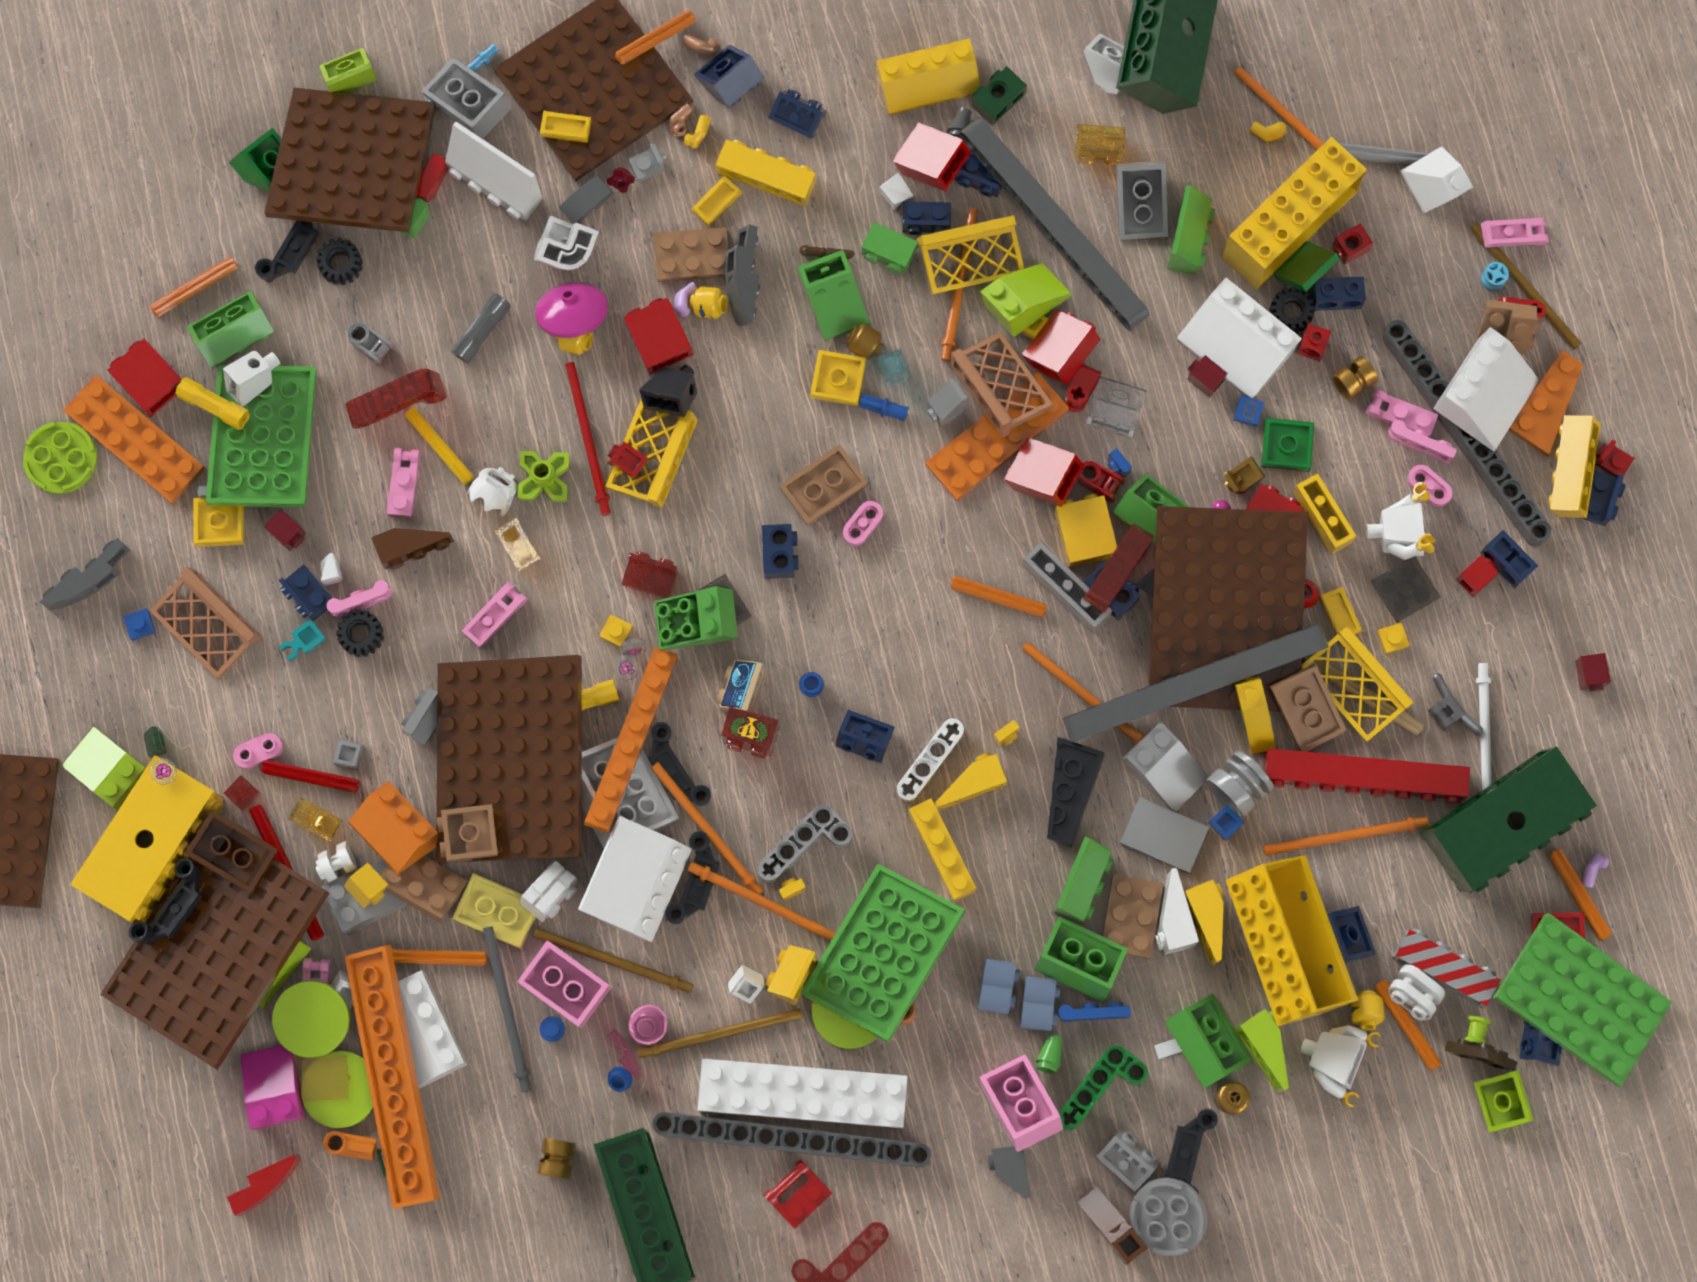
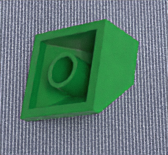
(258, 160)

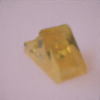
(516, 544)
(315, 819)

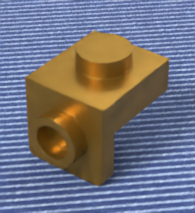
(1243, 476)

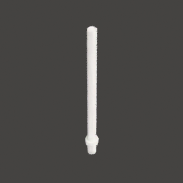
(1484, 712)

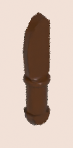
(806, 250)

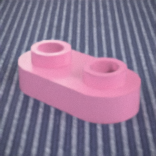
(1434, 484)
(863, 524)
(257, 751)

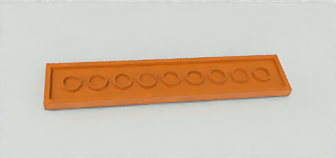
(392, 1077)

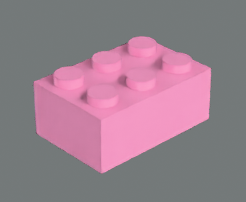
(564, 984)
(1021, 1103)

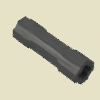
(470, 342)

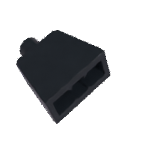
(670, 391)

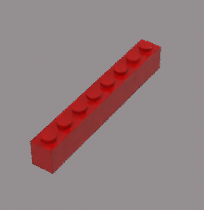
(1367, 775)

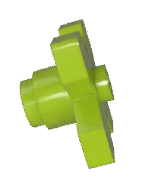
(553, 468)

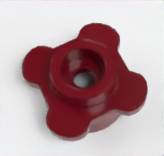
(623, 175)

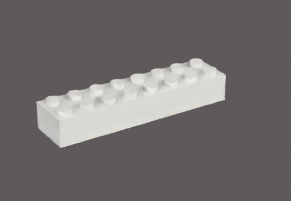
(802, 1093)

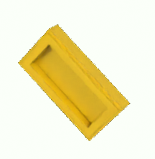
(565, 126)
(716, 201)
(1340, 611)

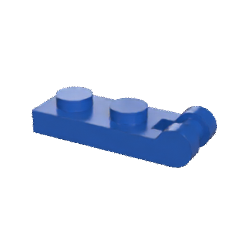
(1091, 1012)

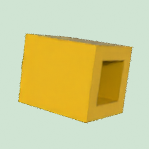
(366, 886)

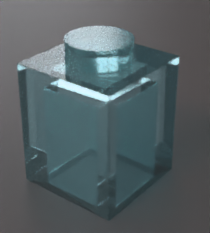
(893, 368)

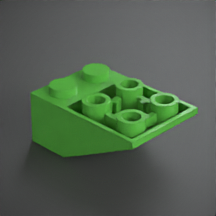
(833, 294)
(696, 618)

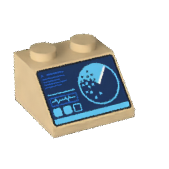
(742, 686)

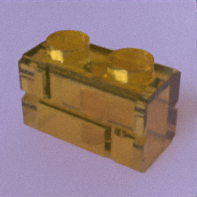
(1099, 143)

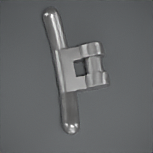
(1454, 706)

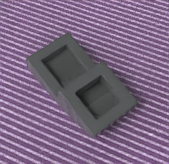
(585, 199)

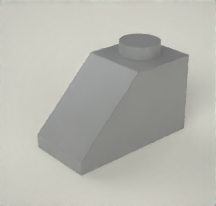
(947, 403)

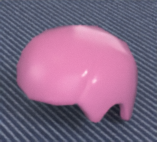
(647, 1024)

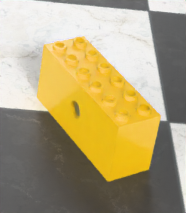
(1293, 213)
(133, 877)
(1291, 940)

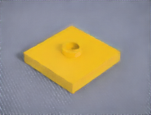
(838, 378)
(217, 524)

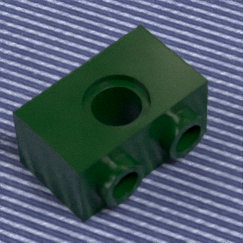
(994, 108)

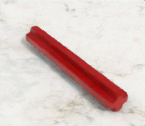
(310, 776)

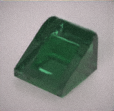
(154, 742)

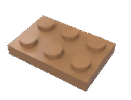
(691, 254)
(823, 485)
(1308, 708)
(426, 887)
(1133, 914)

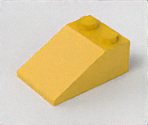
(1207, 915)
(792, 973)

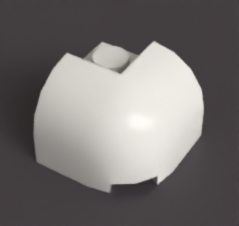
(565, 244)

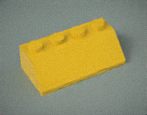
(928, 76)

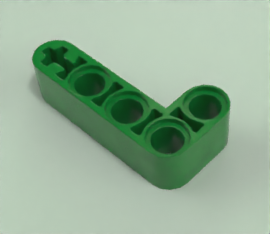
(1095, 1090)

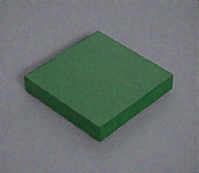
(1306, 266)
(1287, 444)

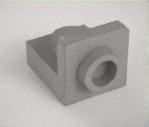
(648, 163)

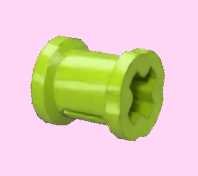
(1477, 1029)

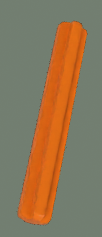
(655, 37)
(194, 286)
(998, 596)
(1580, 894)
(436, 957)
(1409, 1027)

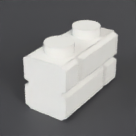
(549, 891)

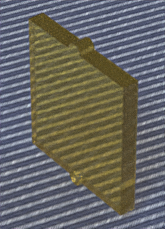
(324, 1078)

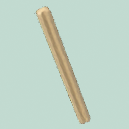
(1353, 687)

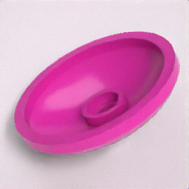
(571, 309)

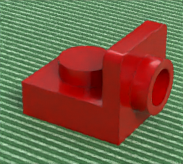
(626, 459)
(1613, 459)

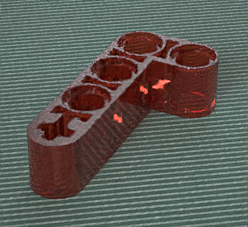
(396, 396)
(1119, 567)
(844, 1258)

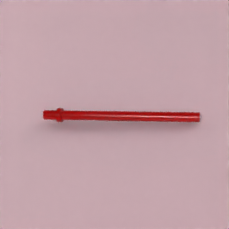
(602, 497)

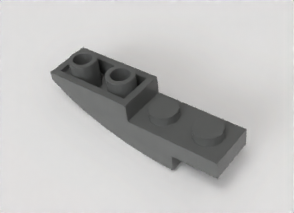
(740, 283)
(78, 586)

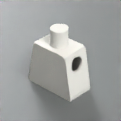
(249, 376)

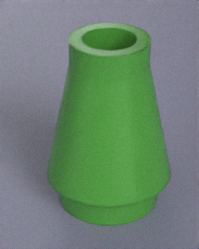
(1050, 1055)

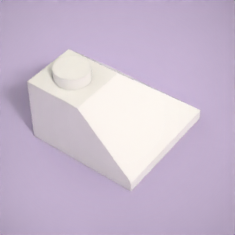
(1104, 62)
(1436, 179)

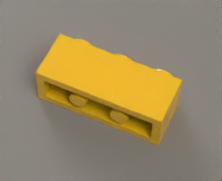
(1324, 514)

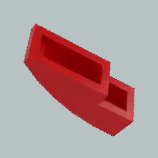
(262, 1185)

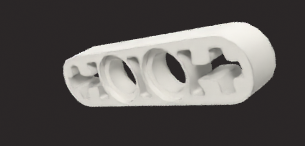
(927, 758)

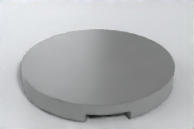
(1168, 1216)

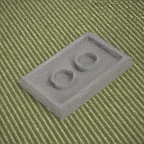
(1164, 835)

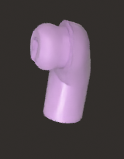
(682, 298)
(1591, 868)

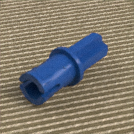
(883, 407)

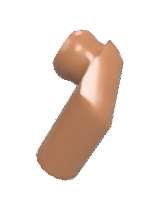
(700, 46)
(677, 120)

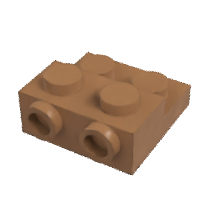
(1513, 322)
(467, 833)

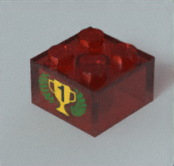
(750, 733)

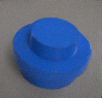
(811, 684)
(552, 1029)
(619, 1079)

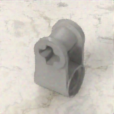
(373, 345)

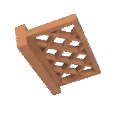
(985, 397)
(215, 603)

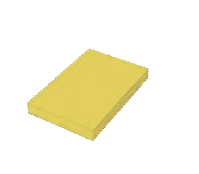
(494, 905)

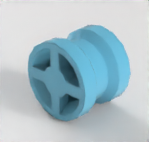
(1497, 271)

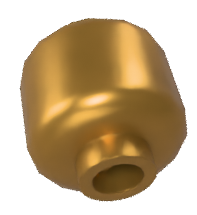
(865, 341)
(1224, 1094)

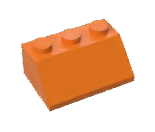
(393, 828)

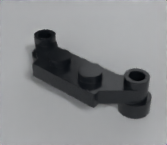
(290, 253)
(665, 756)
(696, 891)
(175, 909)
(1187, 1146)

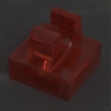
(241, 792)

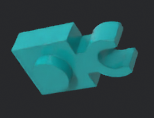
(306, 638)

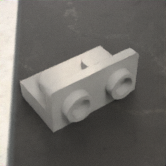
(1128, 1159)

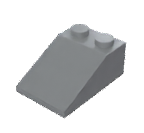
(467, 98)
(1142, 200)
(1166, 766)
(350, 913)

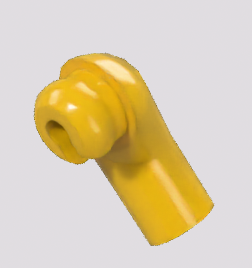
(1270, 132)
(699, 134)

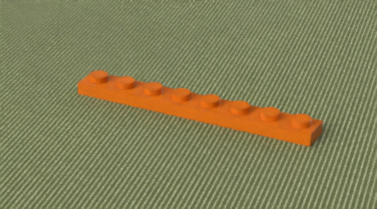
(631, 740)

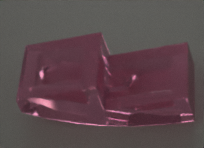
(628, 1060)

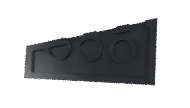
(1072, 786)

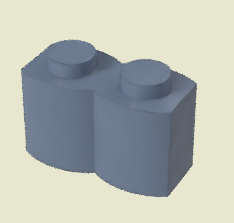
(997, 987)
(1039, 1004)

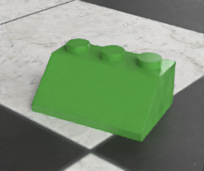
(1191, 232)
(230, 329)
(1141, 503)
(1084, 881)
(1081, 959)
(1208, 1040)

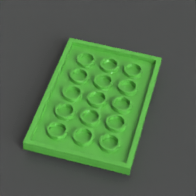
(271, 454)
(883, 952)
(1582, 1000)

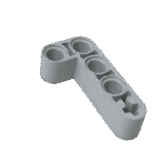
(801, 847)

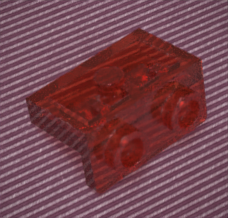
(650, 575)

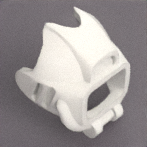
(494, 493)

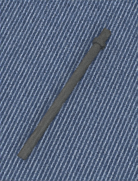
(522, 1072)

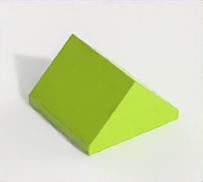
(348, 72)
(1503, 1101)

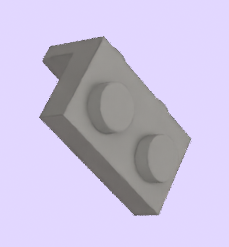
(424, 719)

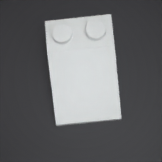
(1175, 925)

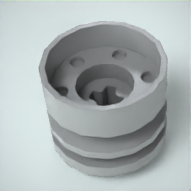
(1243, 780)

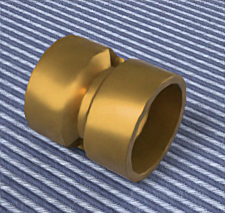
(1352, 379)
(556, 1158)

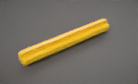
(439, 446)

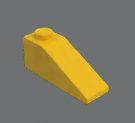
(1255, 714)
(979, 778)

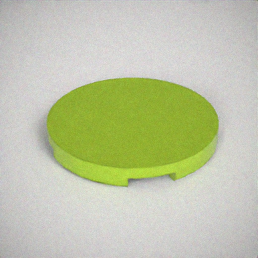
(59, 457)
(311, 1018)
(838, 1030)
(350, 1111)

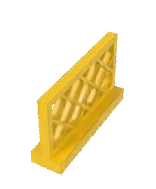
(966, 234)
(668, 464)
(1374, 670)

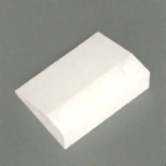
(492, 173)
(1239, 338)
(1488, 389)
(644, 797)
(635, 879)
(429, 1032)

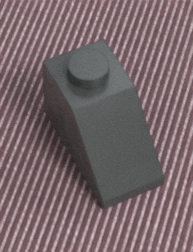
(1010, 1169)

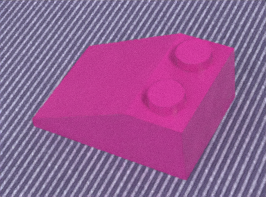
(271, 1088)

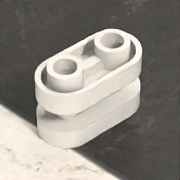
(328, 865)
(1416, 992)

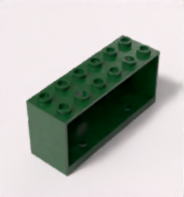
(1171, 53)
(1475, 837)
(644, 1208)

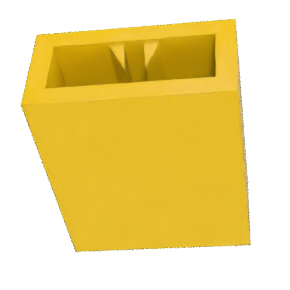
(1085, 530)

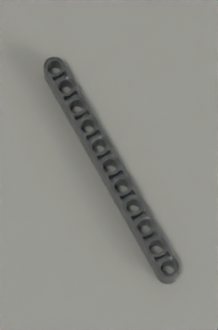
(1054, 224)
(1467, 444)
(1195, 682)
(780, 1133)

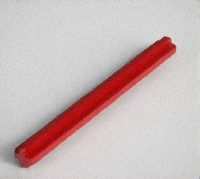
(268, 835)

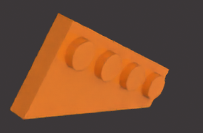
(1546, 406)

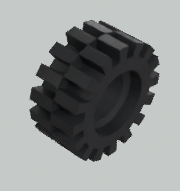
(339, 247)
(1299, 298)
(370, 643)

